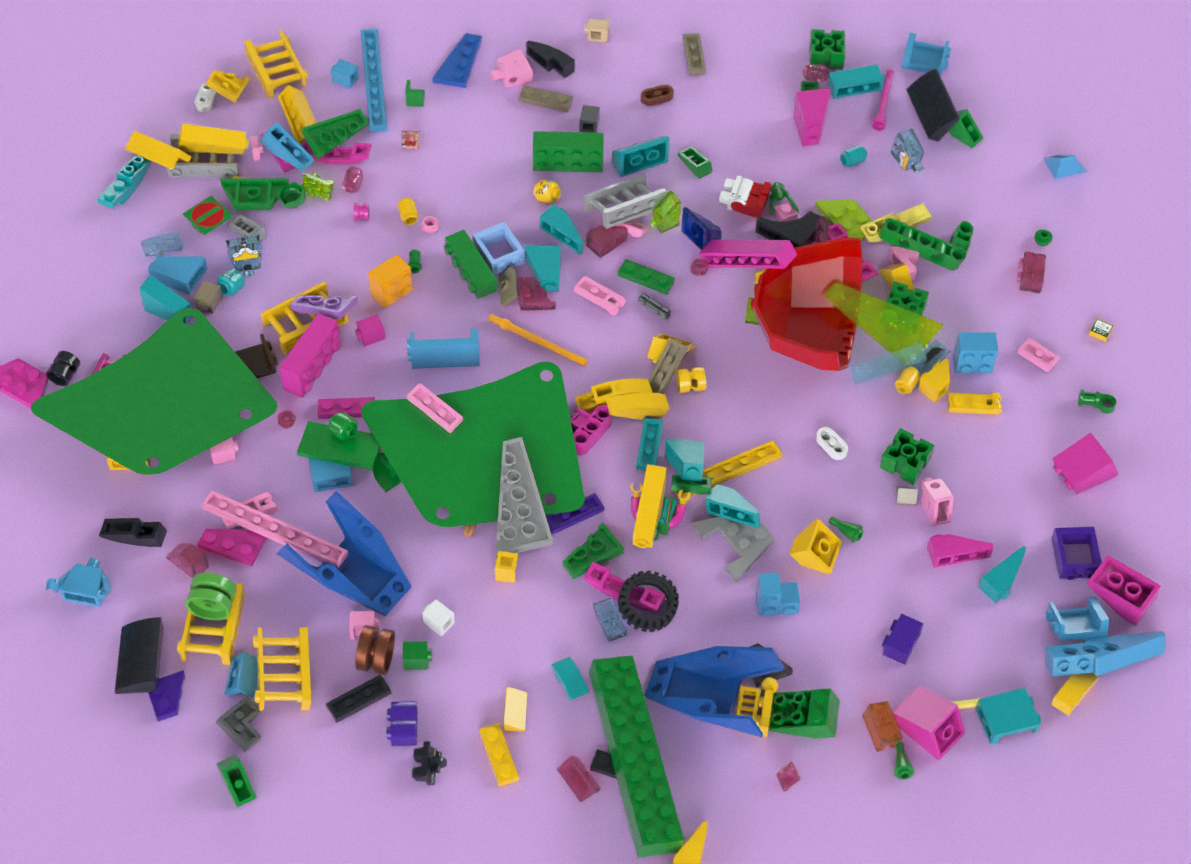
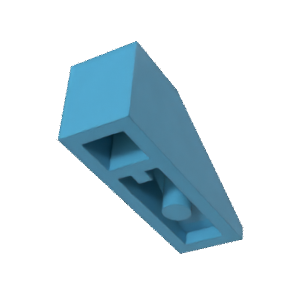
(286, 147)

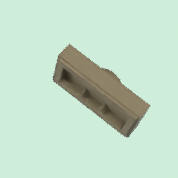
(508, 286)

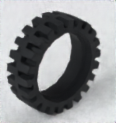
(655, 581)

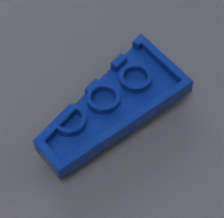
(459, 64)

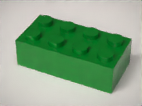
(568, 151)

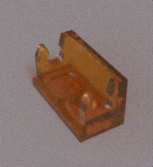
(881, 725)

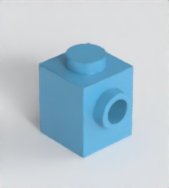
(344, 73)

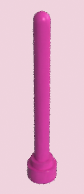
(879, 121)

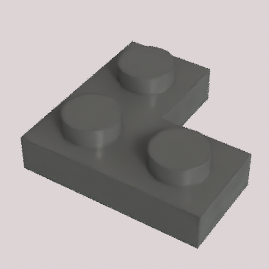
(236, 723)

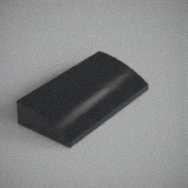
(933, 105)
(139, 656)

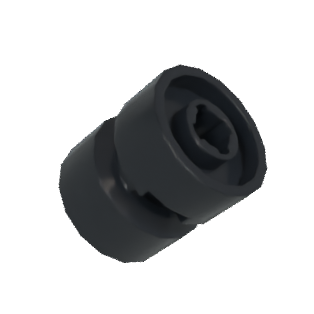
(63, 368)

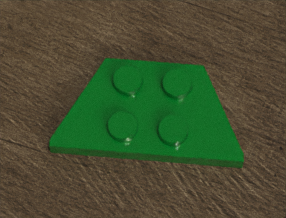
(253, 192)

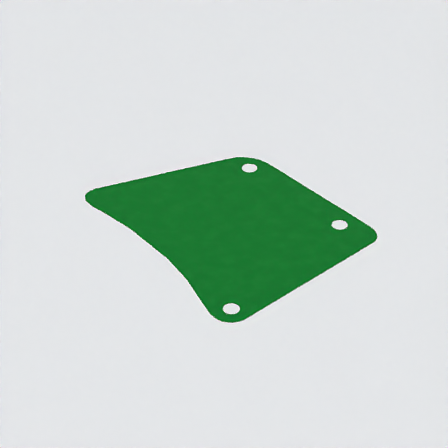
(162, 398)
(465, 466)

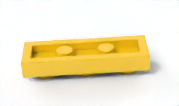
(499, 754)

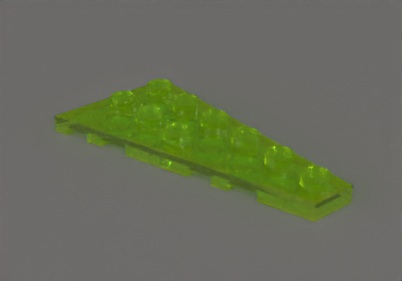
(884, 322)

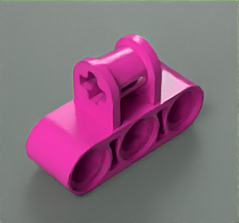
(589, 427)

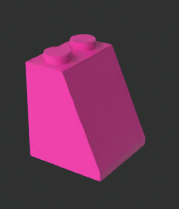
(811, 114)
(1084, 464)
(930, 721)

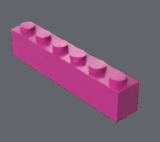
(748, 253)

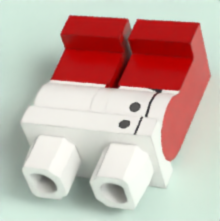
(745, 196)

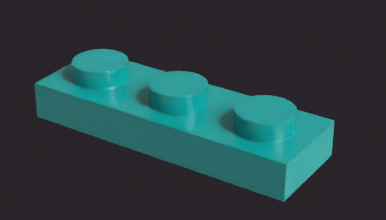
(649, 443)

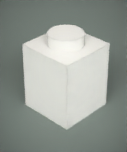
(438, 617)

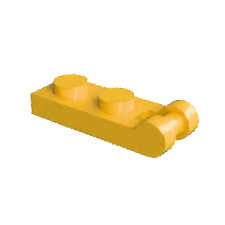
(974, 403)

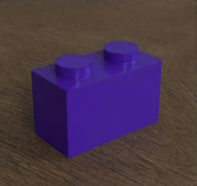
(902, 639)

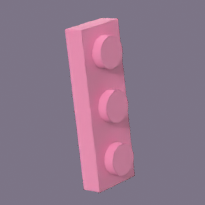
(435, 408)

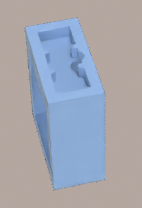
(493, 235)

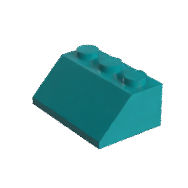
(641, 155)

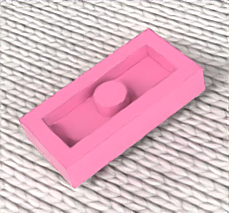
(635, 228)
(1038, 355)

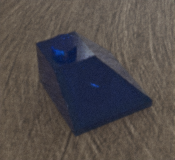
(699, 228)

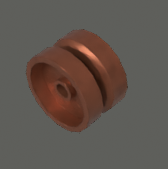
(375, 650)

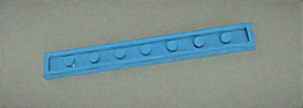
(373, 80)

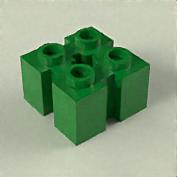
(827, 48)
(907, 299)
(907, 456)

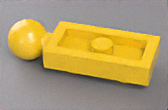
(769, 686)

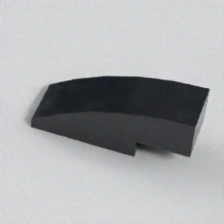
(550, 58)
(133, 532)

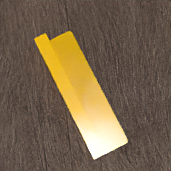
(296, 111)
(155, 150)

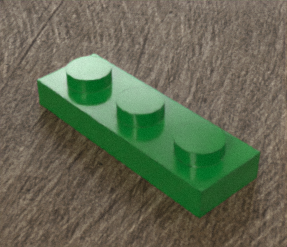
(646, 276)

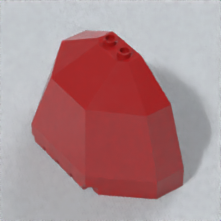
(798, 316)

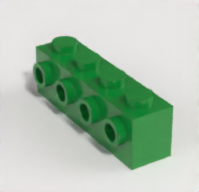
(470, 264)

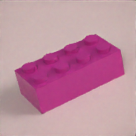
(310, 355)

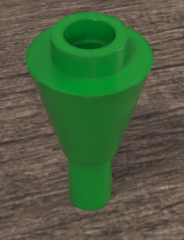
(850, 530)
(903, 766)

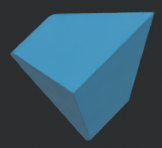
(1064, 165)

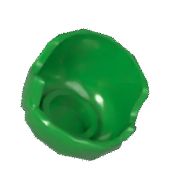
(292, 195)

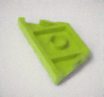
(845, 212)

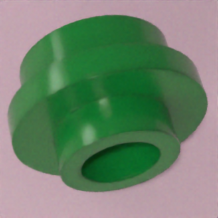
(1043, 237)

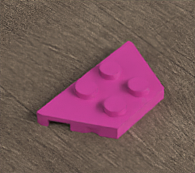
(22, 381)

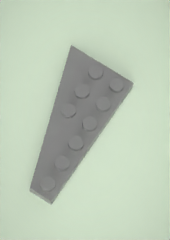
(521, 512)

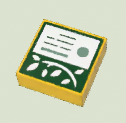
(1101, 330)

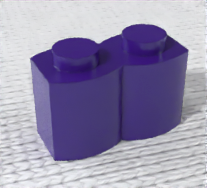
(403, 723)

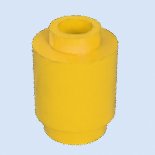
(408, 211)
(907, 380)

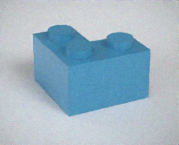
(776, 597)

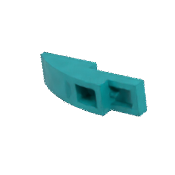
(126, 183)

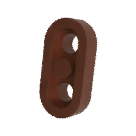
(657, 95)

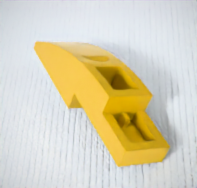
(600, 392)

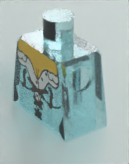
(908, 151)
(245, 254)

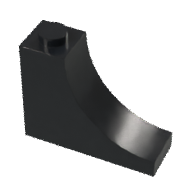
(798, 231)

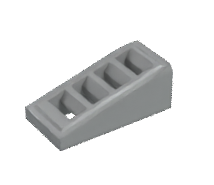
(248, 228)

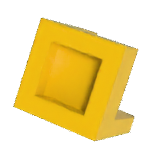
(506, 566)

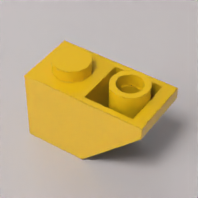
(936, 381)

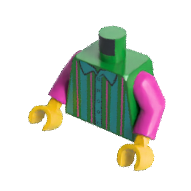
(670, 514)

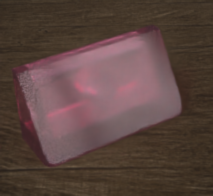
(578, 778)

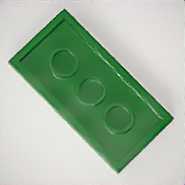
(322, 445)

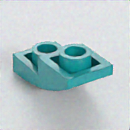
(570, 677)

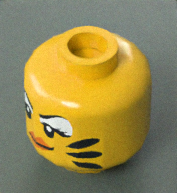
(547, 191)

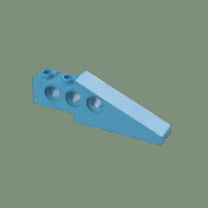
(1103, 653)

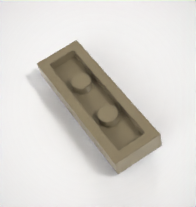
(694, 54)
(545, 98)
(667, 366)

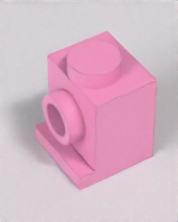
(359, 619)

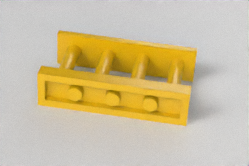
(263, 74)
(272, 315)
(228, 632)
(299, 659)

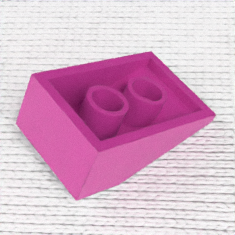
(1124, 589)

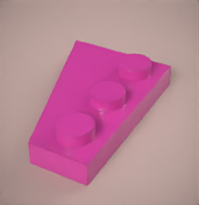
(233, 544)

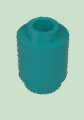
(853, 156)

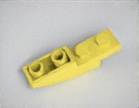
(913, 217)

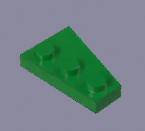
(598, 548)

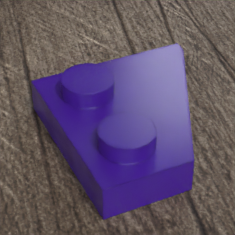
(167, 698)

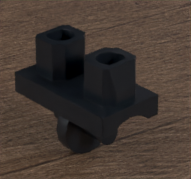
(431, 763)

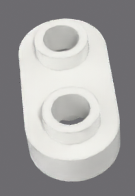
(205, 98)
(833, 444)

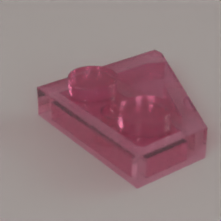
(532, 296)

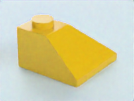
(659, 344)
(816, 547)

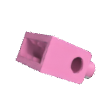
(513, 69)
(936, 501)

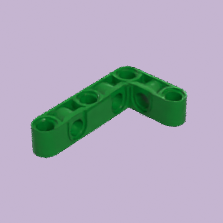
(929, 247)

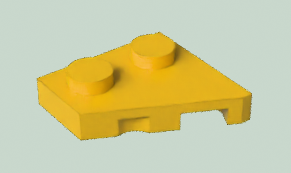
(227, 84)

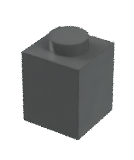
(589, 119)

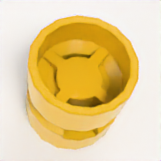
(684, 381)

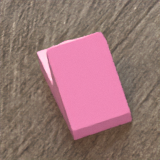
(905, 256)

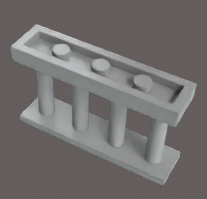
(197, 169)
(628, 210)

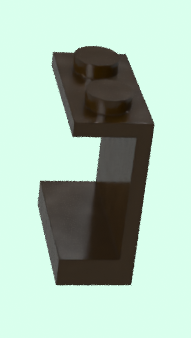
(259, 358)

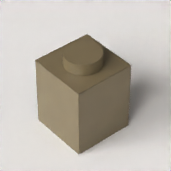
(208, 296)

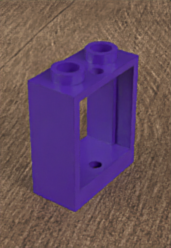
(1075, 535)

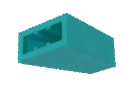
(545, 265)
(161, 300)
(686, 458)

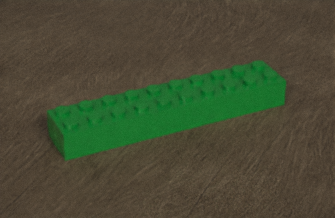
(636, 757)

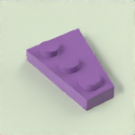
(331, 307)

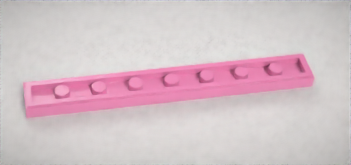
(274, 529)

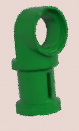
(1096, 400)

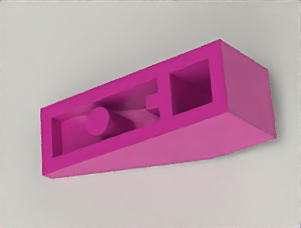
(955, 549)

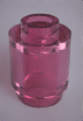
(815, 72)
(352, 179)

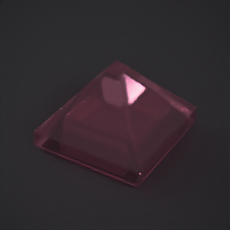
(788, 776)

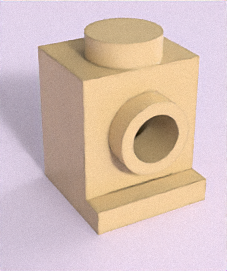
(597, 30)

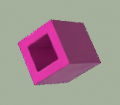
(370, 330)

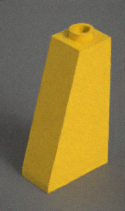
(211, 140)
(649, 506)

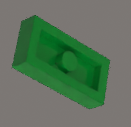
(698, 487)

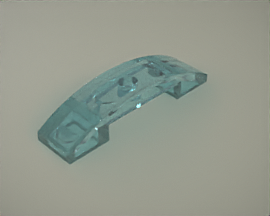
(888, 363)

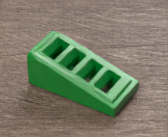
(697, 163)

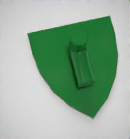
(384, 473)

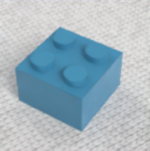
(975, 352)

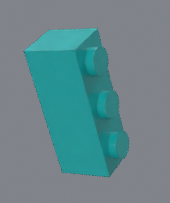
(855, 81)

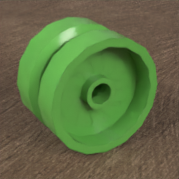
(210, 596)

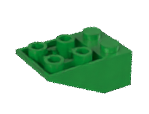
(805, 713)

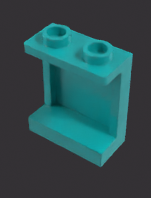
(1007, 714)

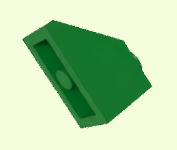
(966, 129)
(236, 780)

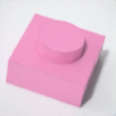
(256, 148)
(785, 212)

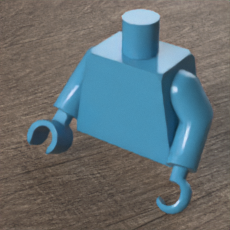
(82, 584)

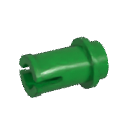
(414, 261)

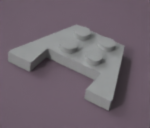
(744, 539)

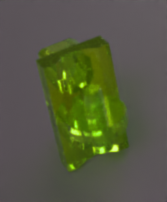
(317, 187)

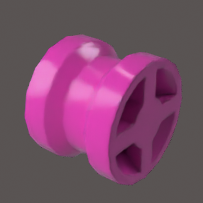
(361, 211)

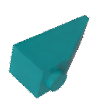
(559, 225)
(732, 506)
(999, 580)

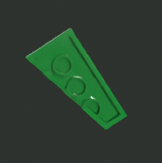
(334, 131)

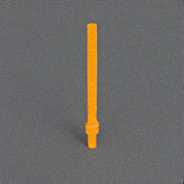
(506, 325)

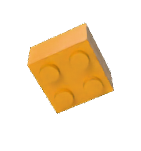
(390, 281)

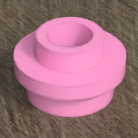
(430, 224)

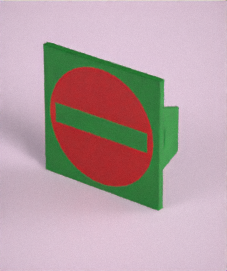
(207, 215)

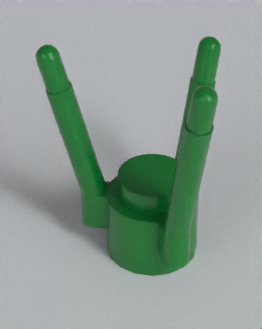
(778, 193)

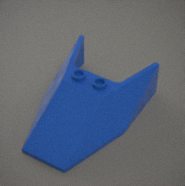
(369, 571)
(708, 683)

